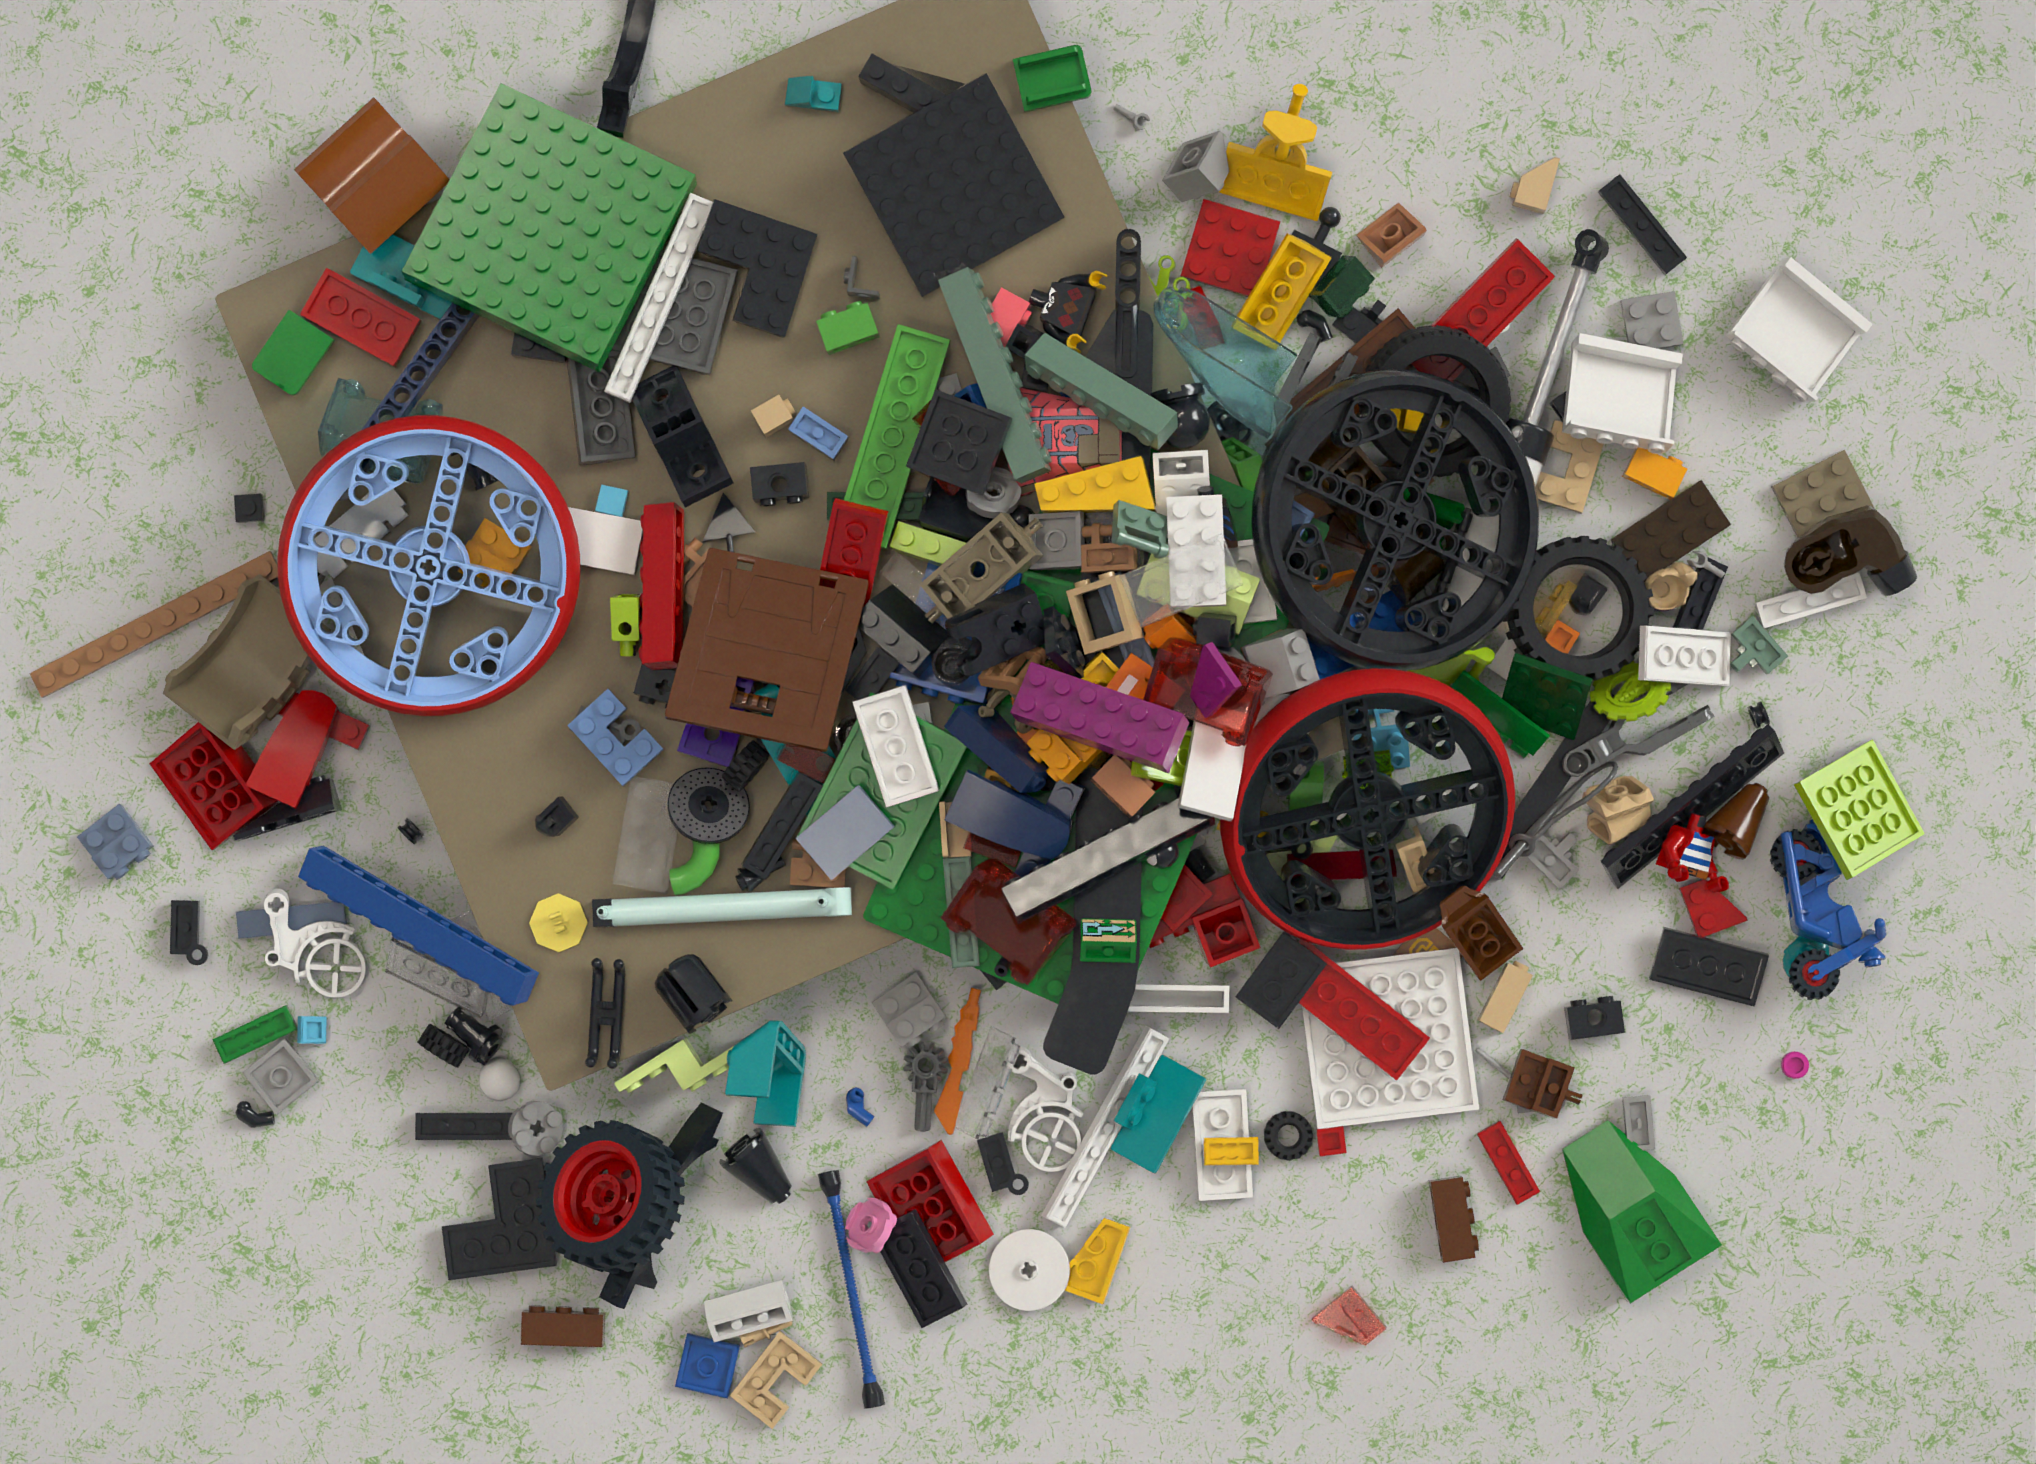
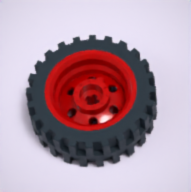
(630, 1202)

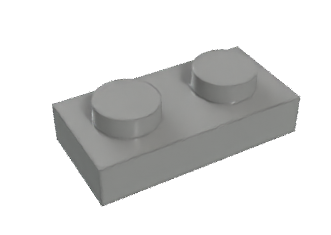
(1639, 1121)

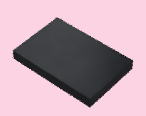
(1281, 980)

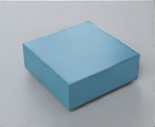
(611, 501)
(311, 1029)

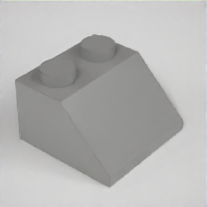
(1198, 167)
(1288, 659)

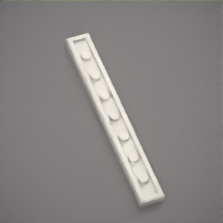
(659, 299)
(1103, 1129)

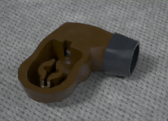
(1846, 545)

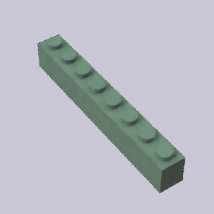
(994, 373)

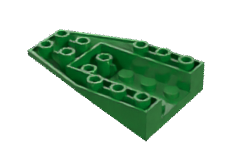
(1634, 1211)

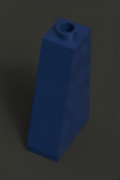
(998, 747)

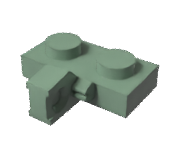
(1756, 647)

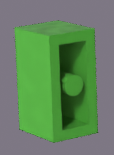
(847, 327)

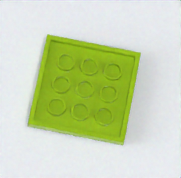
(1859, 809)

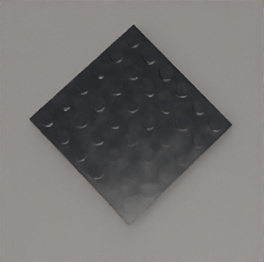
(953, 184)

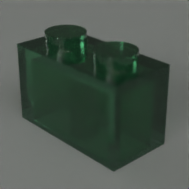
(1342, 286)

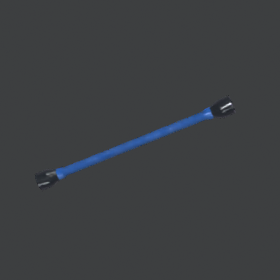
(872, 1393)

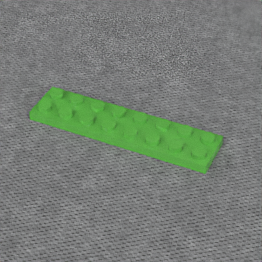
(890, 434)

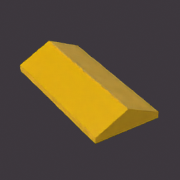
(1284, 287)

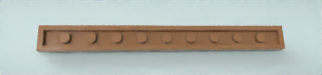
(151, 626)

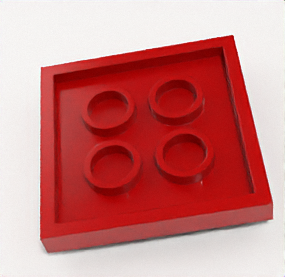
(1229, 248)

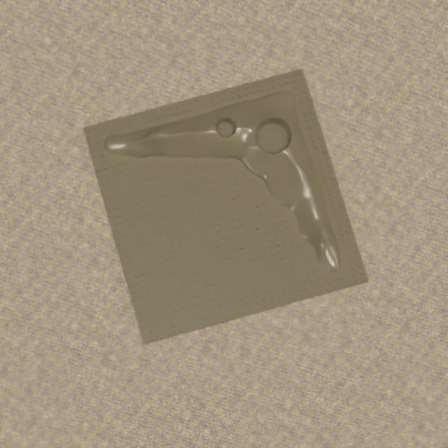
(508, 761)

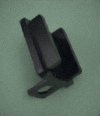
(949, 514)

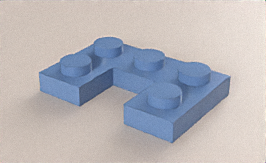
(592, 729)

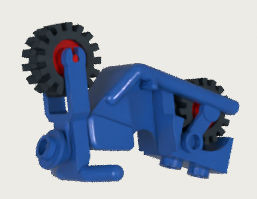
(1818, 916)

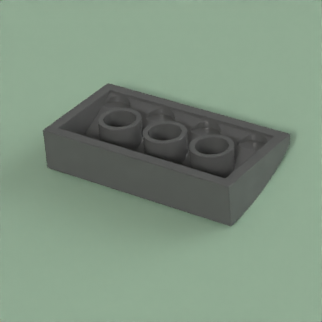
(599, 418)

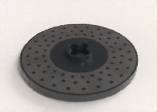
(690, 815)

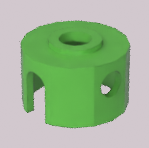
(1309, 790)

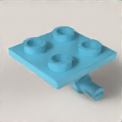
(1389, 739)

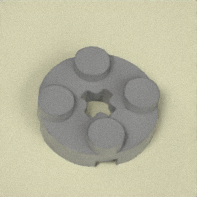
(1006, 501)
(550, 1124)

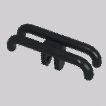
(606, 1013)

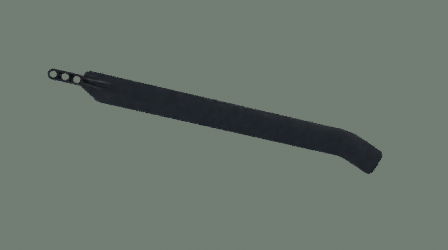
(1101, 992)

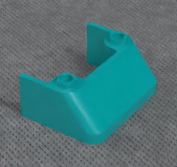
(771, 1068)

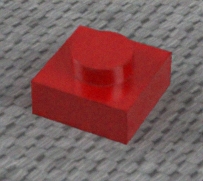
(1331, 1141)

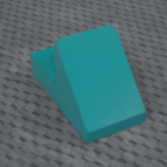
(813, 94)

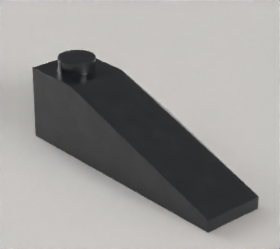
(317, 800)

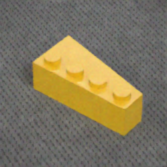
(1098, 489)

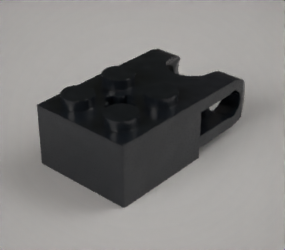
(999, 629)

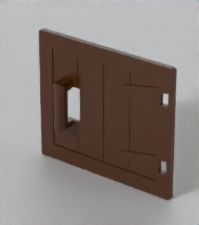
(770, 630)

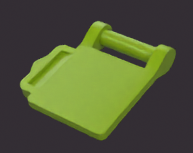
(1450, 670)

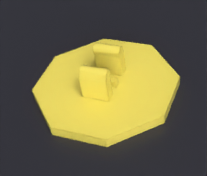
(558, 922)

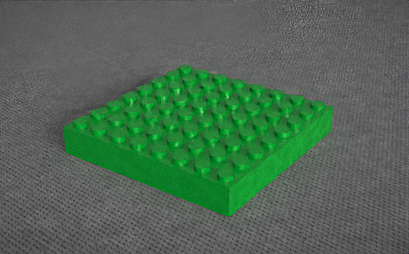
(549, 227)

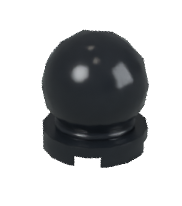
(1191, 414)

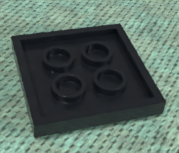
(959, 442)

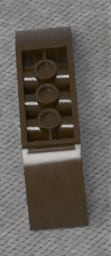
(1355, 466)

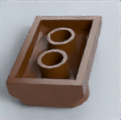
(1478, 931)

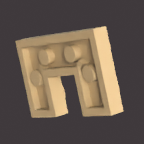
(1574, 488)
(754, 1388)

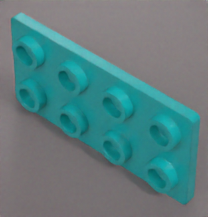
(384, 271)
(1156, 1112)

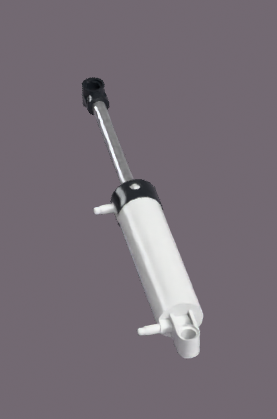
(1532, 438)

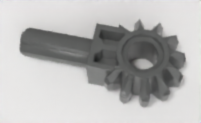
(924, 1082)

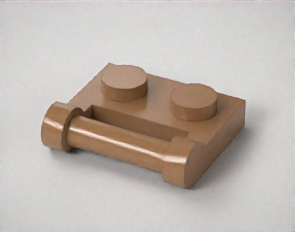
(1002, 674)

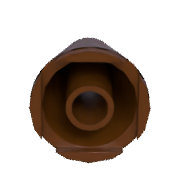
(1739, 821)

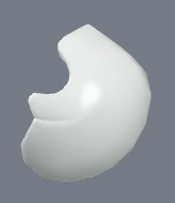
(499, 1079)

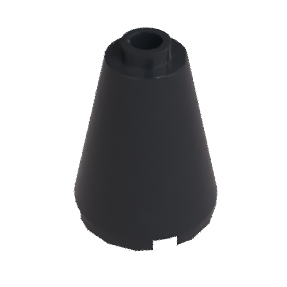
(758, 1167)

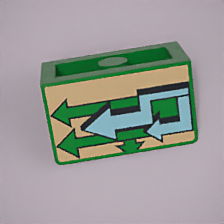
(1108, 940)

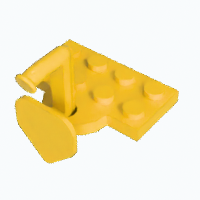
(1274, 174)

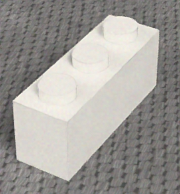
(748, 1311)

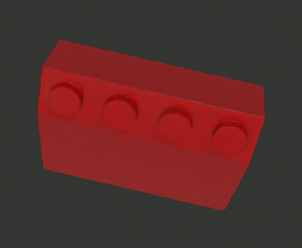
(210, 784)
(940, 1196)

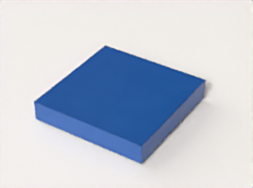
(707, 1365)

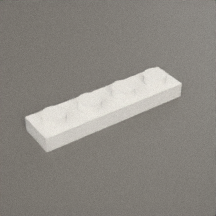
(1802, 604)

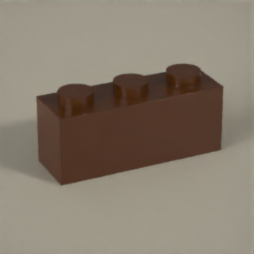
(1453, 1218)
(563, 1327)

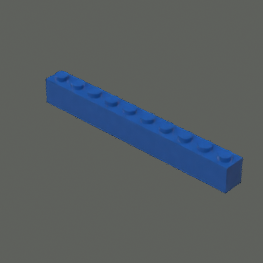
(418, 925)

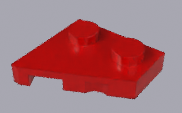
(1708, 909)

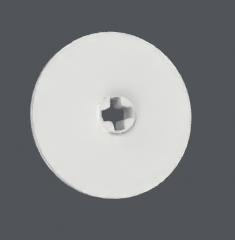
(1011, 1258)

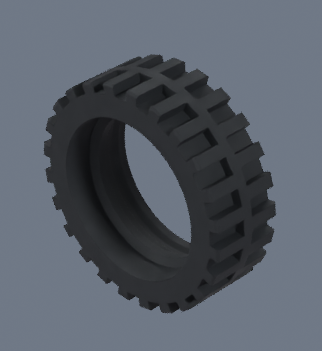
(1630, 588)

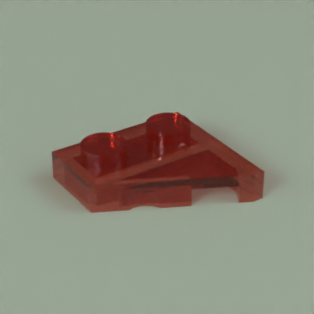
(1351, 1317)

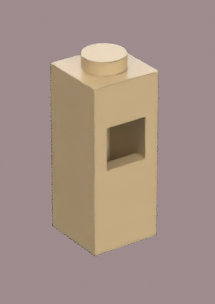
(1505, 996)

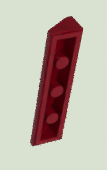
(1339, 864)

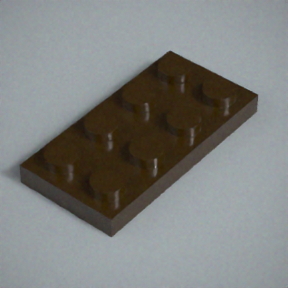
(1673, 530)

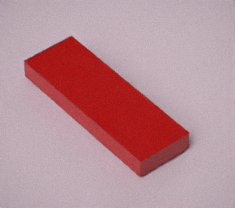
(1508, 1162)

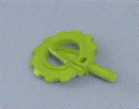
(1620, 706)

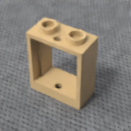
(1132, 629)

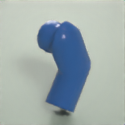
(855, 1106)

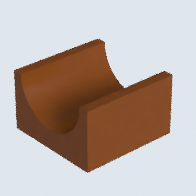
(372, 175)

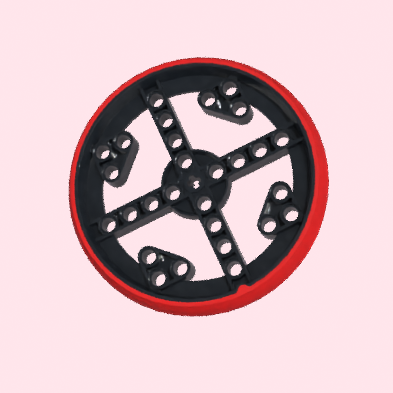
(1368, 809)

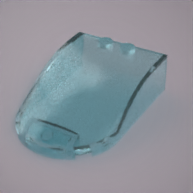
(1227, 357)

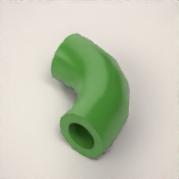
(696, 870)

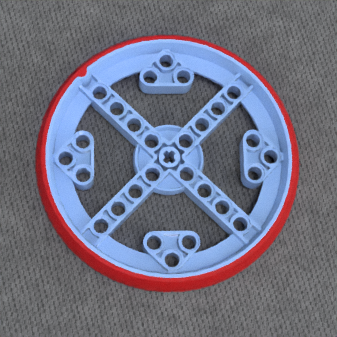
(334, 651)

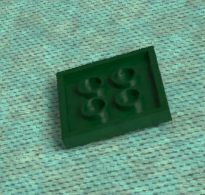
(1547, 695)

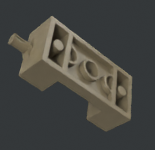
(1003, 550)

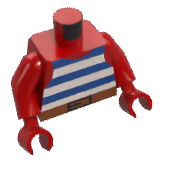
(1690, 853)

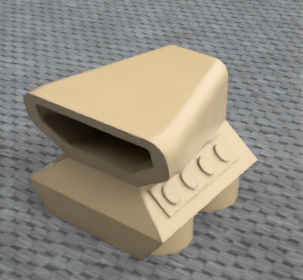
(1619, 808)

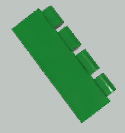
(1507, 720)

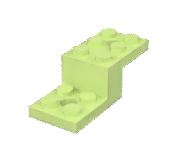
(683, 1064)

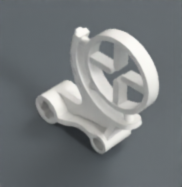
(291, 943)
(1050, 1092)

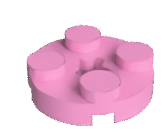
(871, 1238)

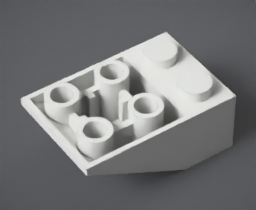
(1179, 475)

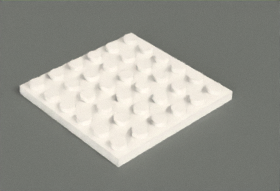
(1439, 1080)

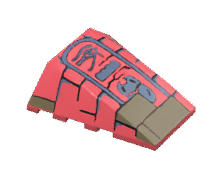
(1072, 436)

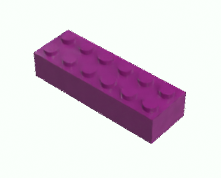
(1099, 717)

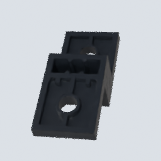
(681, 436)

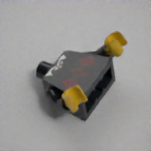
(1068, 306)

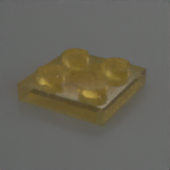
(1548, 615)

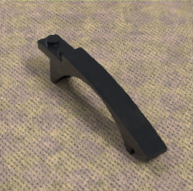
(623, 79)
(689, 1144)

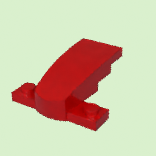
(299, 744)

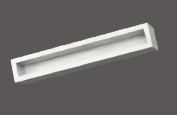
(1180, 998)

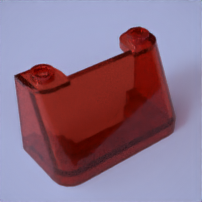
(1174, 677)
(985, 913)

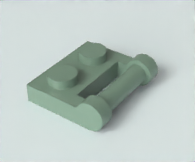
(1140, 523)

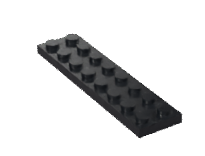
(1701, 799)

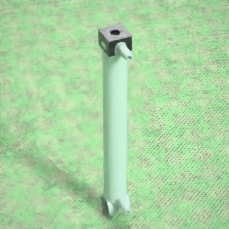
(722, 907)

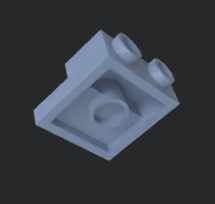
(115, 842)

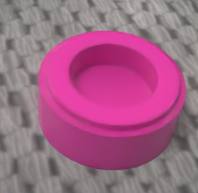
(1794, 1065)

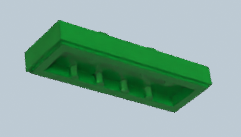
(255, 1034)

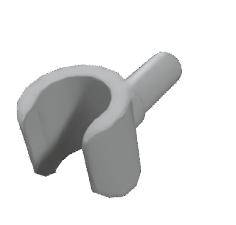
(1131, 116)
(1703, 562)

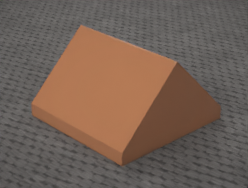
(1391, 234)

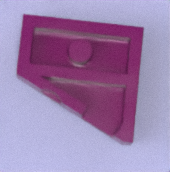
(1213, 681)

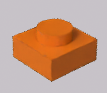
(1562, 637)

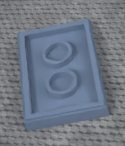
(845, 832)

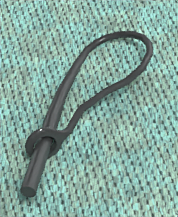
(1548, 819)

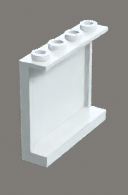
(1797, 329)
(1620, 393)

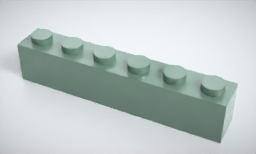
(1101, 391)

